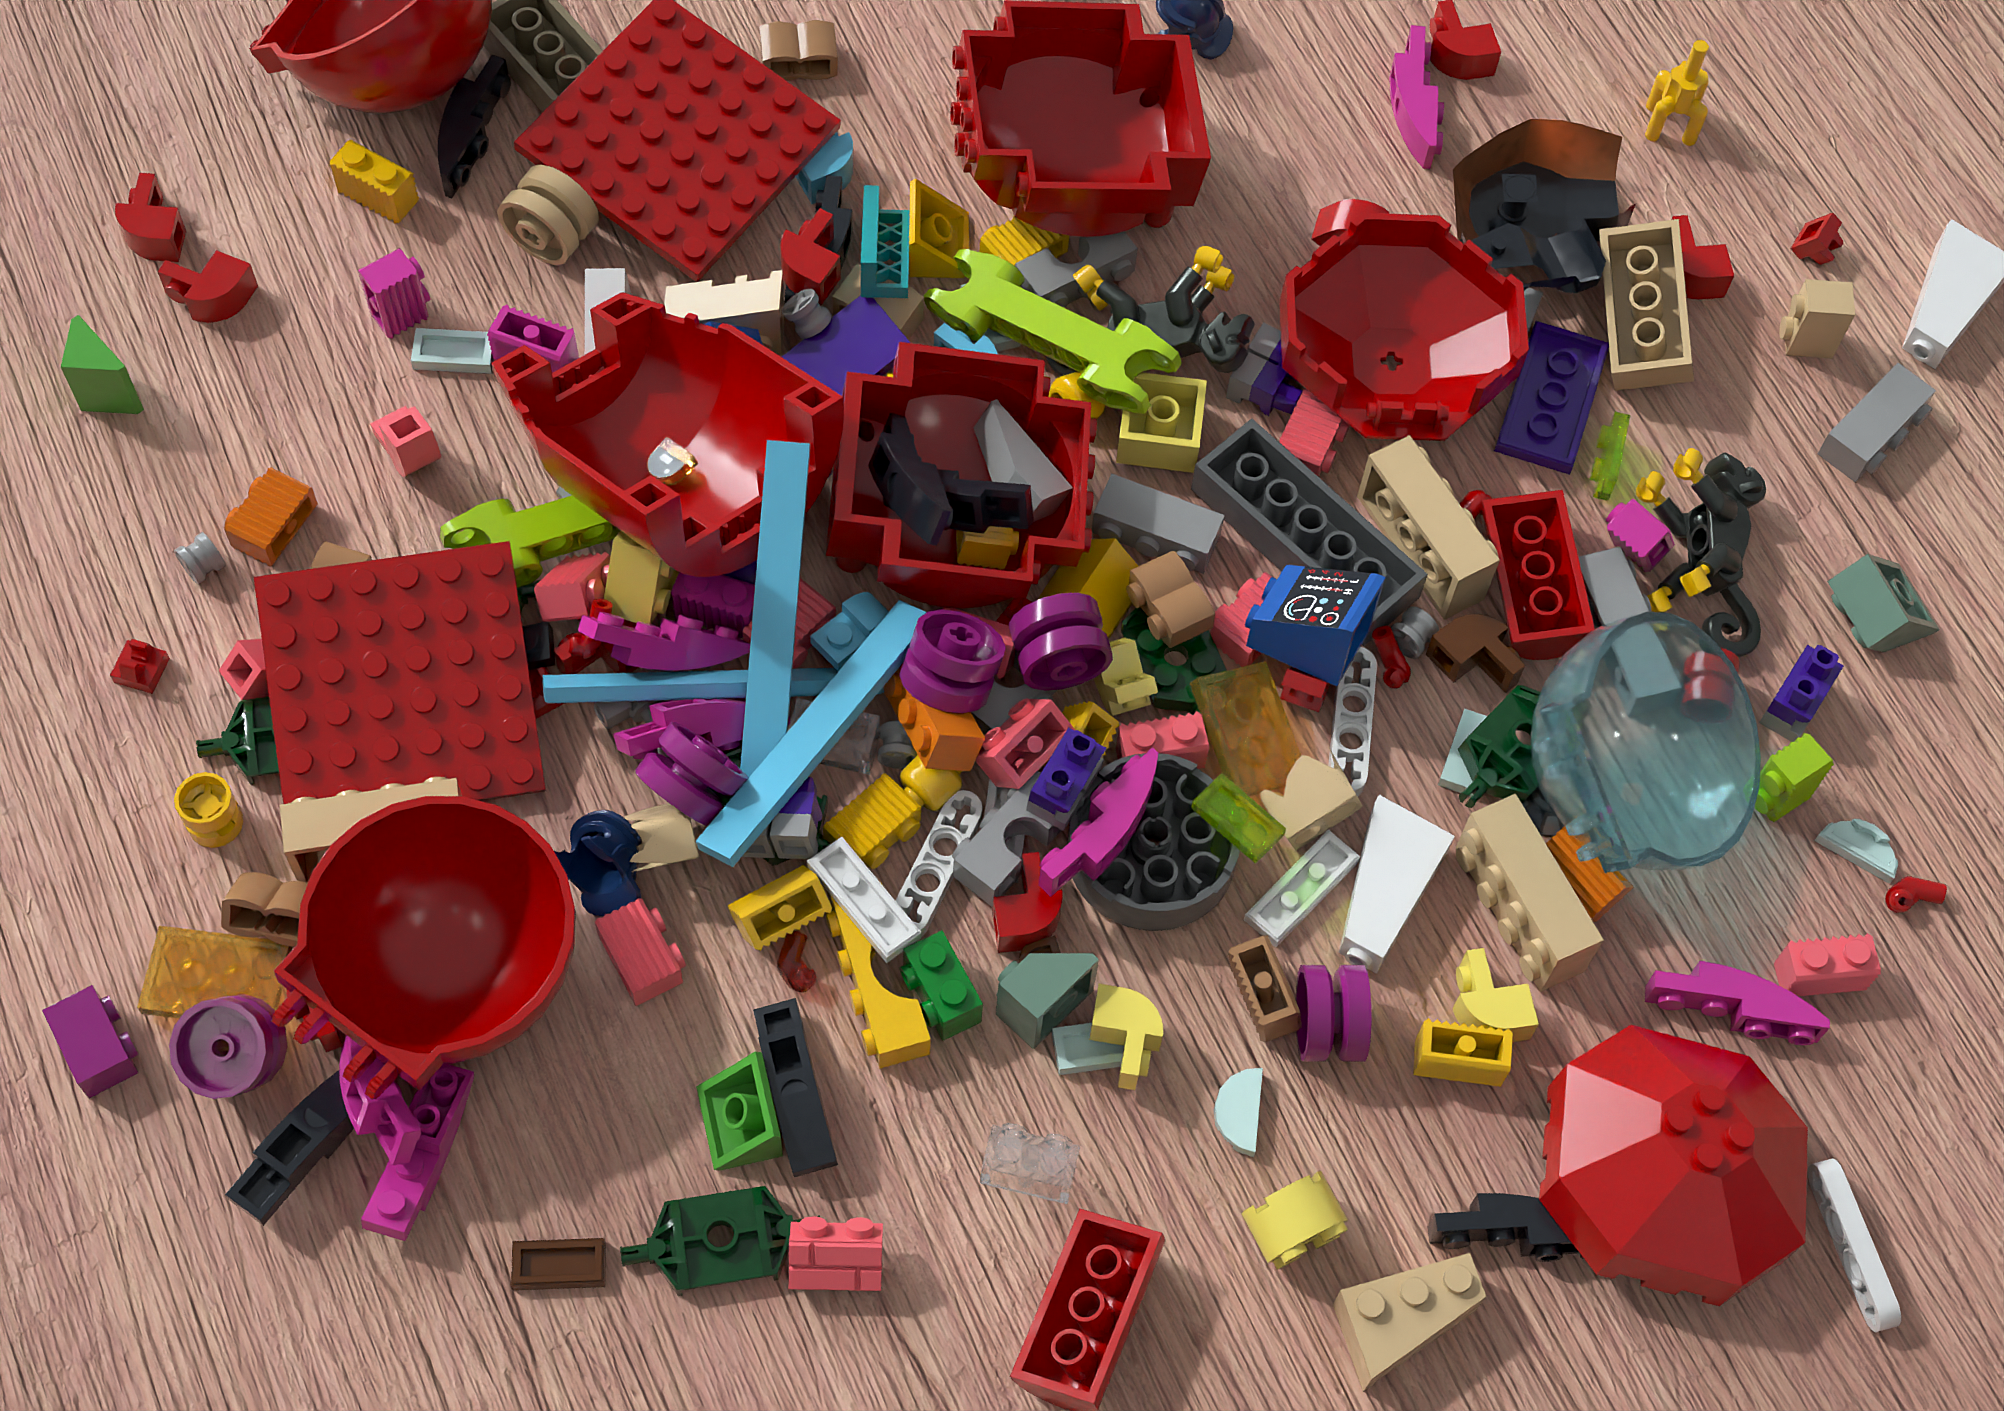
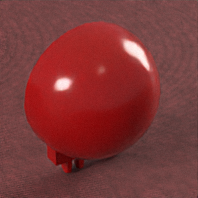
(375, 51)
(429, 937)

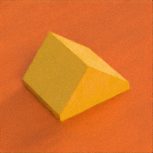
(935, 233)
(1103, 576)

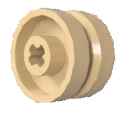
(548, 214)

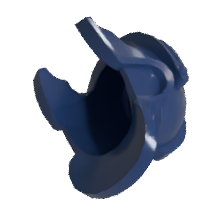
(1202, 20)
(601, 861)

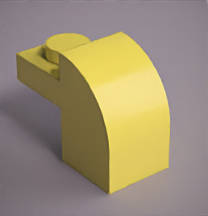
(1123, 683)
(1491, 1006)
(1130, 1021)

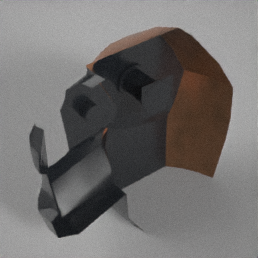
(1542, 199)

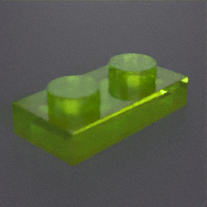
(1606, 469)
(1238, 818)

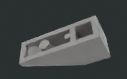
(1018, 460)

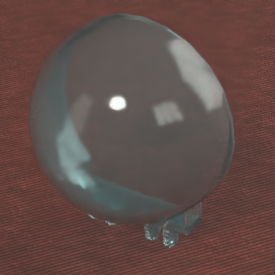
(1647, 745)

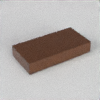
(558, 1264)

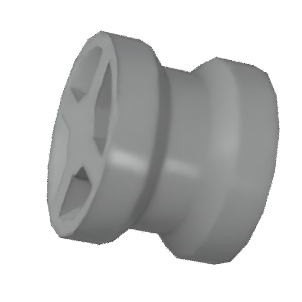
(806, 313)
(200, 558)
(1414, 631)
(897, 747)

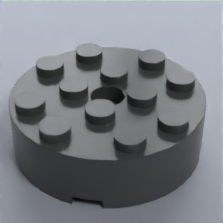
(1166, 882)

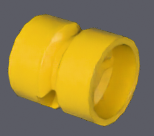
(208, 809)

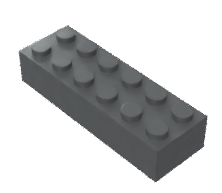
(1300, 518)

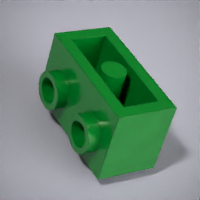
(942, 986)

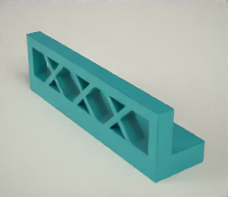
(875, 252)

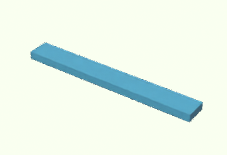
(775, 600)
(671, 685)
(811, 737)

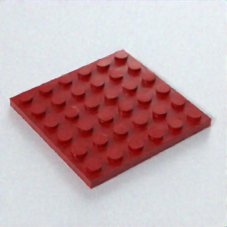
(679, 135)
(401, 675)

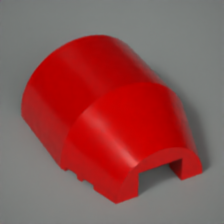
(682, 382)

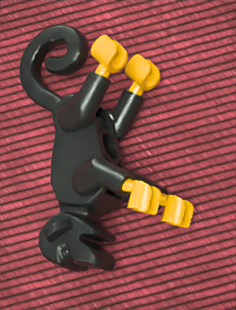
(1179, 316)
(1715, 541)

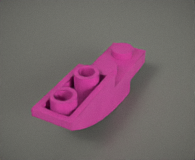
(1416, 101)
(668, 647)
(713, 719)
(1111, 823)
(1755, 1004)
(384, 1116)
(409, 1186)

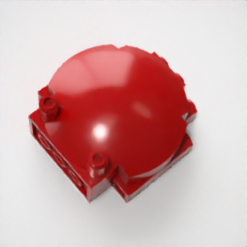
(1080, 117)
(942, 401)

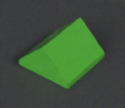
(96, 373)
(740, 1115)

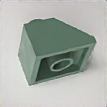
(1881, 604)
(1043, 992)

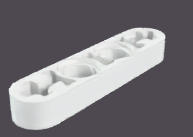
(1355, 722)
(940, 866)
(1854, 1245)

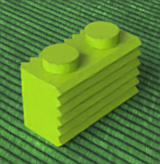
(1791, 777)

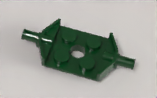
(1172, 680)
(247, 740)
(1496, 756)
(688, 1258)

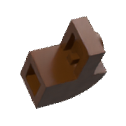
(1473, 642)

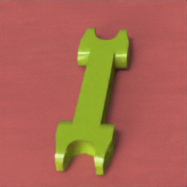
(1103, 356)
(533, 532)

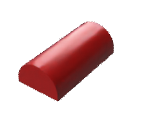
(1538, 573)
(1087, 1311)

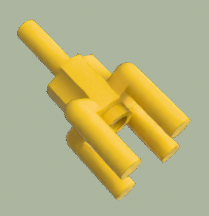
(1682, 94)

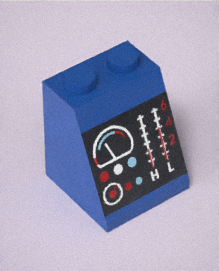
(1315, 618)

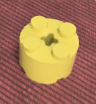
(1295, 1217)

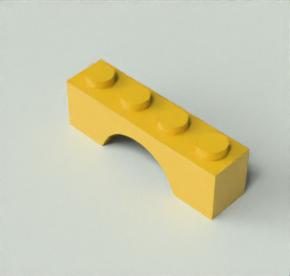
(893, 1023)

